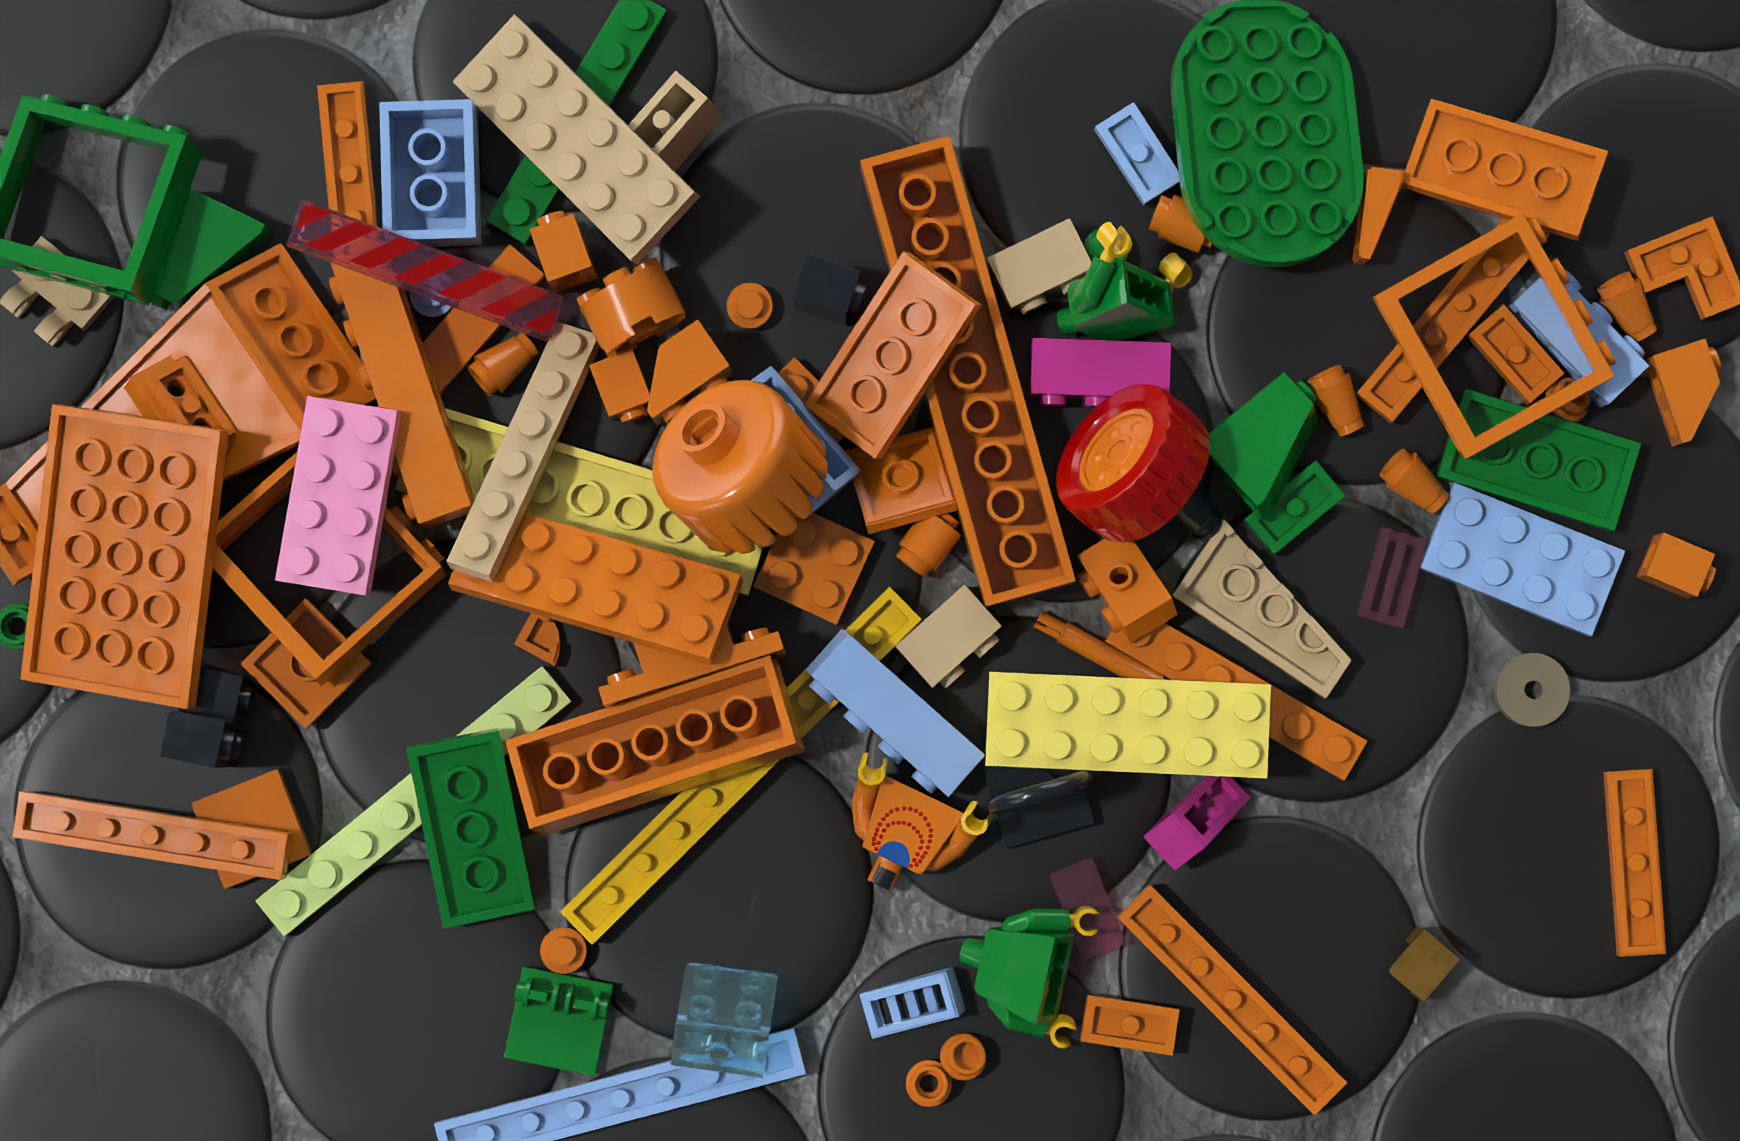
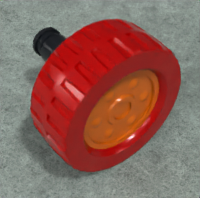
(1138, 467)

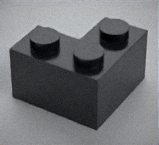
(211, 730)

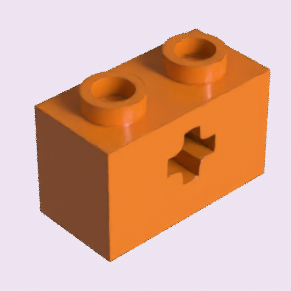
(563, 251)

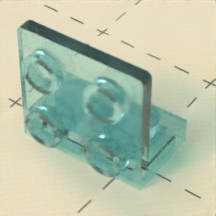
(724, 1019)

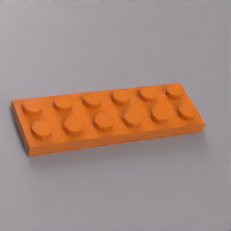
(611, 588)

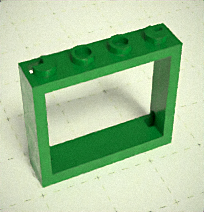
(159, 221)

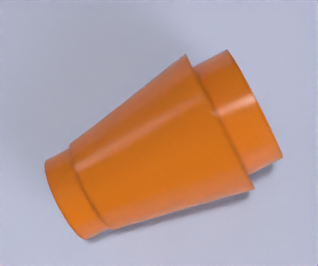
(1627, 305)
(502, 363)
(1337, 399)
(1413, 480)

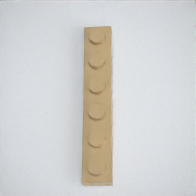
(524, 452)

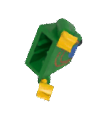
(1119, 298)
(1026, 968)

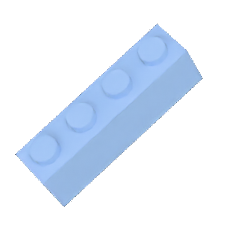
(894, 712)

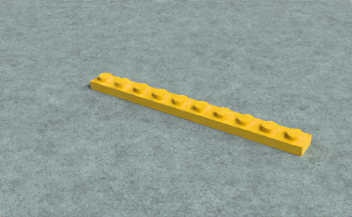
(702, 806)

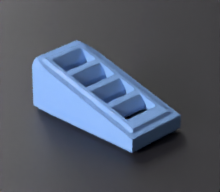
(950, 991)

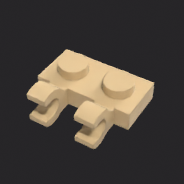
(72, 303)

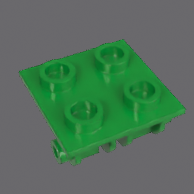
(558, 1020)

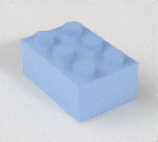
(431, 171)

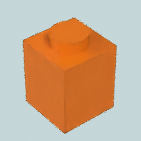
(622, 386)
(1677, 566)

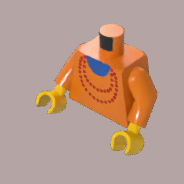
(908, 826)

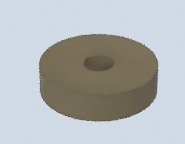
(1552, 683)

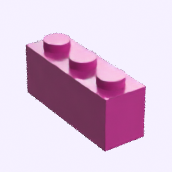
(1094, 369)

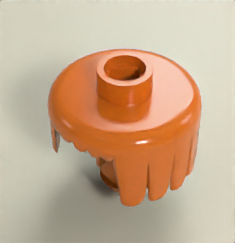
(738, 466)

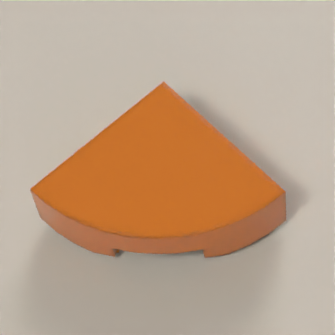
(541, 638)

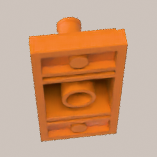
(667, 670)

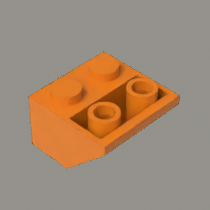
(683, 370)

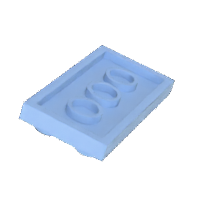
(1521, 559)

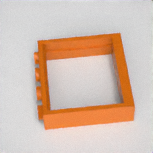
(1573, 313)
(396, 525)

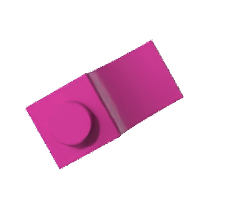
(1196, 819)

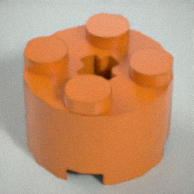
(631, 307)

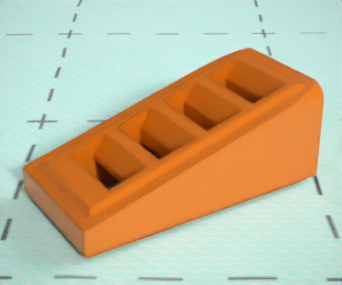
(1377, 200)

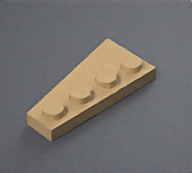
(1249, 604)

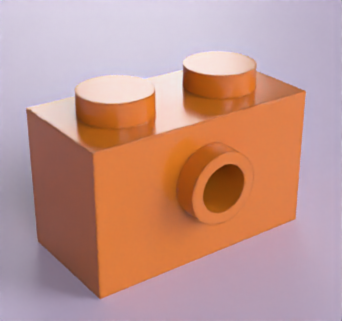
(1127, 587)

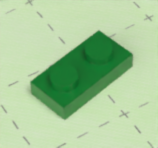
(1298, 507)

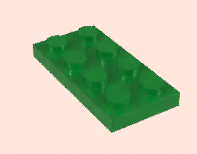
(1544, 464)
(470, 828)

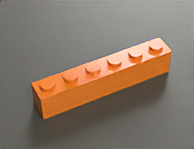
(404, 381)

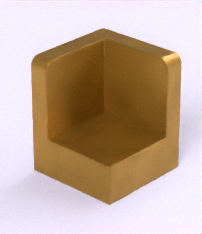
(1423, 964)

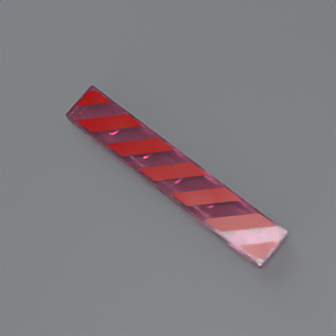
(424, 270)

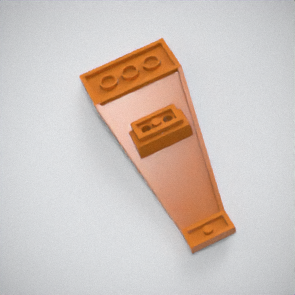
(244, 362)

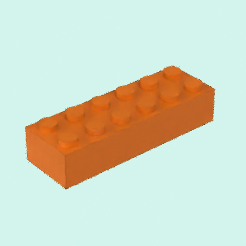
(654, 745)

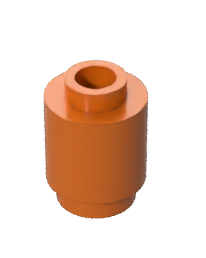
(1175, 224)
(928, 543)

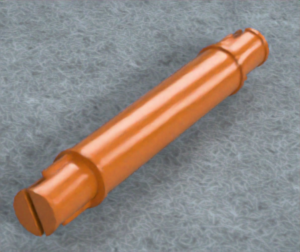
(1094, 649)

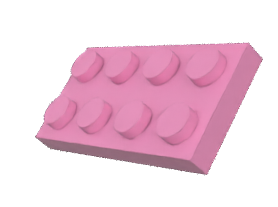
(338, 496)

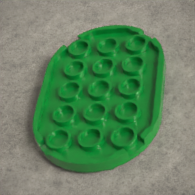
(1266, 133)

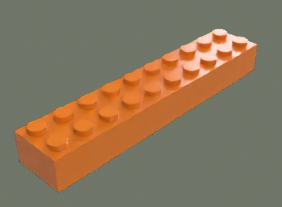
(977, 391)

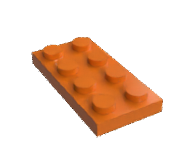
(1504, 168)
(892, 355)

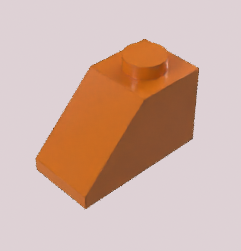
(1684, 387)

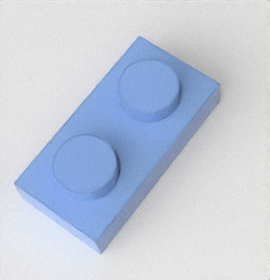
(1138, 153)

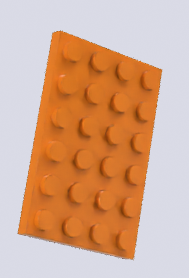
(124, 555)

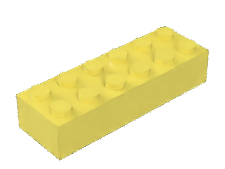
(1128, 725)

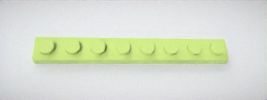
(397, 813)

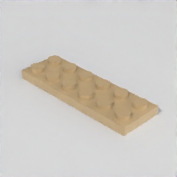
(576, 139)

